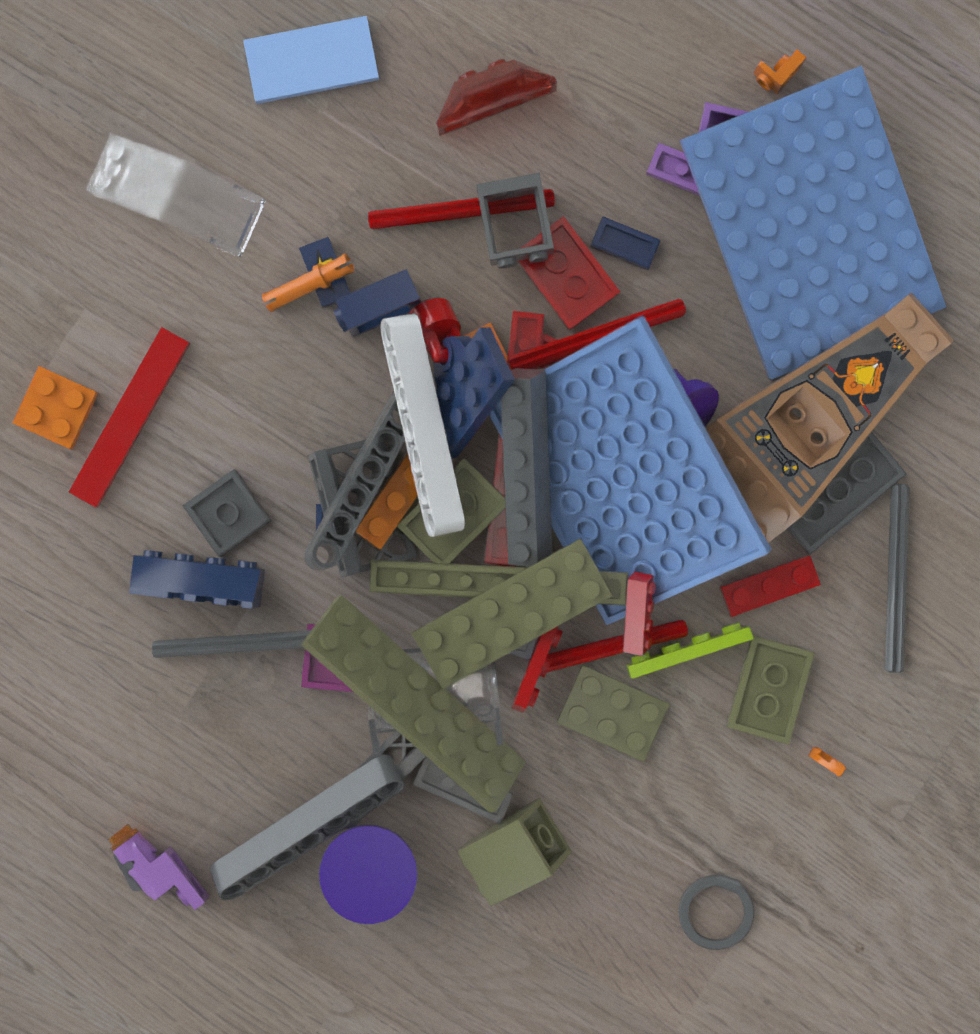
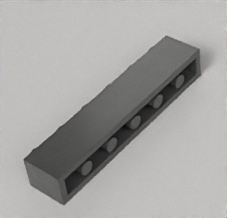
(526, 468)

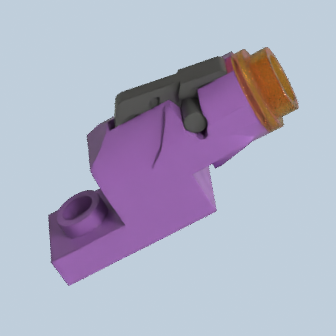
(154, 873)

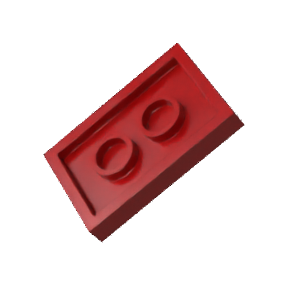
(570, 277)

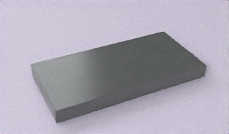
(853, 489)

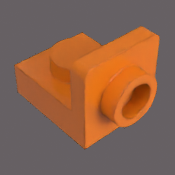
(785, 70)

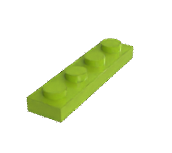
(702, 645)

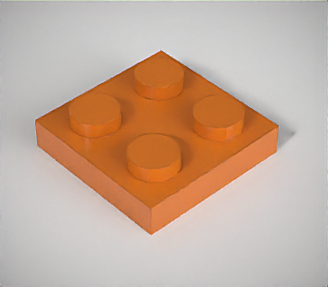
(55, 407)

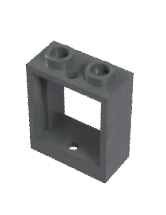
(508, 189)

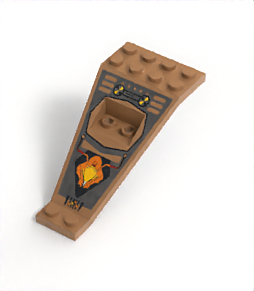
(840, 396)

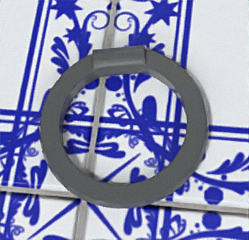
(726, 883)

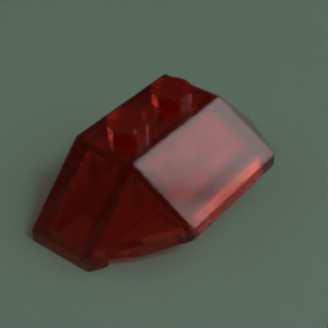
(492, 92)

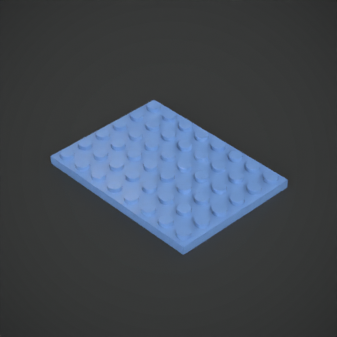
(811, 218)
(640, 469)

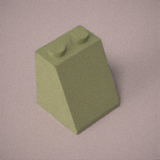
(515, 853)

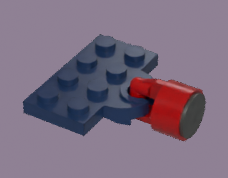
(467, 371)

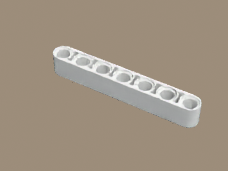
(422, 425)

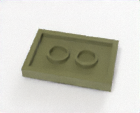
(480, 506)
(770, 689)
(612, 713)

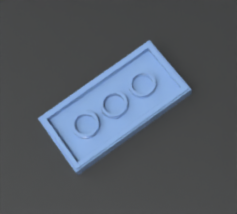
(311, 60)

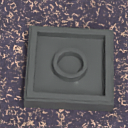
(226, 513)

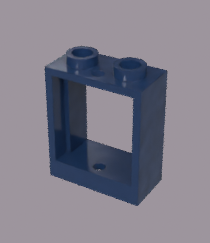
(369, 305)

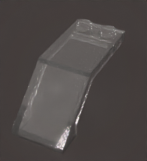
(176, 193)

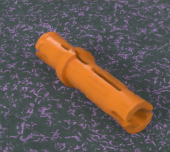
(319, 277)

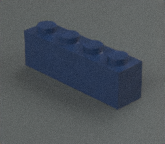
(197, 580)

